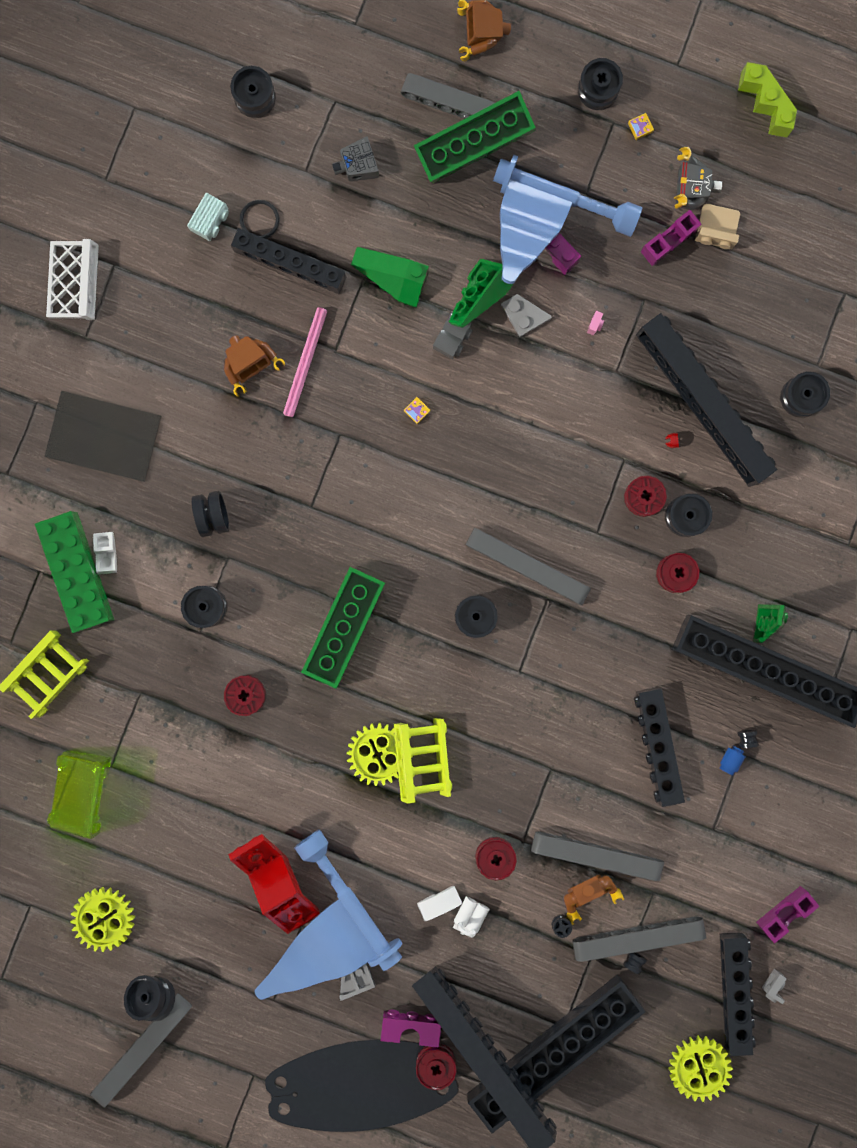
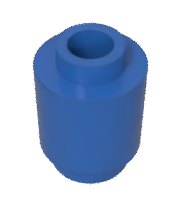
(732, 760)

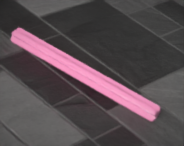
(305, 362)

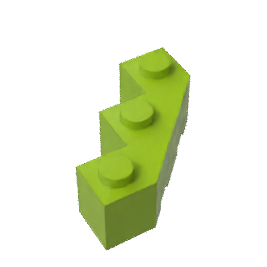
(769, 98)

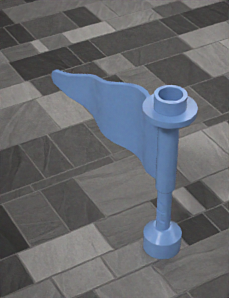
(535, 213)
(335, 941)

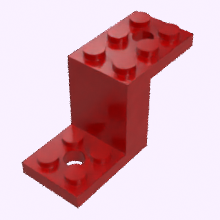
(274, 884)

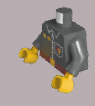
(694, 182)

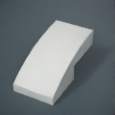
(105, 553)
(440, 903)

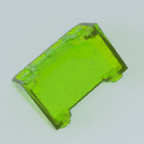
(78, 793)

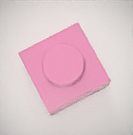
(596, 323)

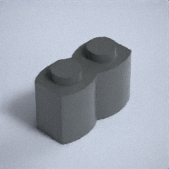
(451, 338)

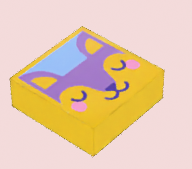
(640, 126)
(416, 410)

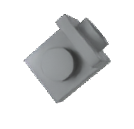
(773, 984)

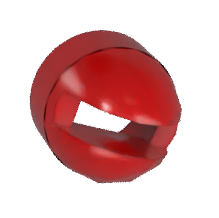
(673, 437)

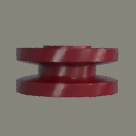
(648, 485)
(688, 570)
(233, 693)
(484, 858)
(438, 1077)

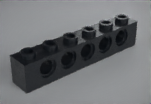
(288, 261)
(674, 794)
(742, 1044)

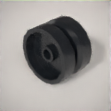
(600, 84)
(253, 91)
(813, 386)
(677, 512)
(210, 514)
(192, 606)
(487, 616)
(149, 998)

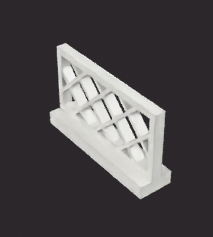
(87, 279)

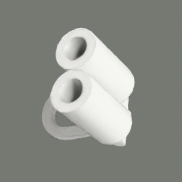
(470, 917)

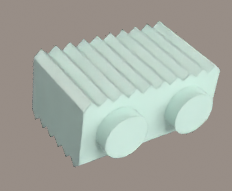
(208, 217)

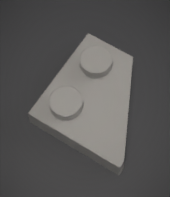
(524, 315)
(356, 982)

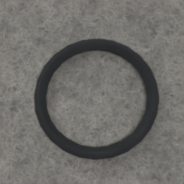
(265, 203)

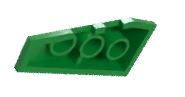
(393, 274)
(482, 292)
(769, 621)

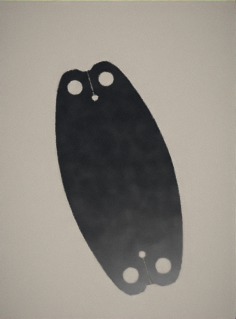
(354, 1087)

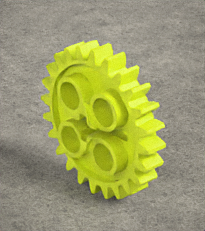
(362, 761)
(93, 904)
(683, 1074)

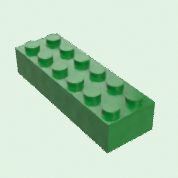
(475, 137)
(74, 571)
(343, 627)

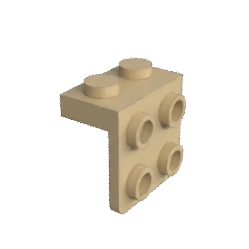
(718, 226)

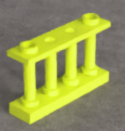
(25, 669)
(405, 753)

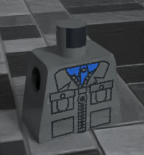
(357, 161)

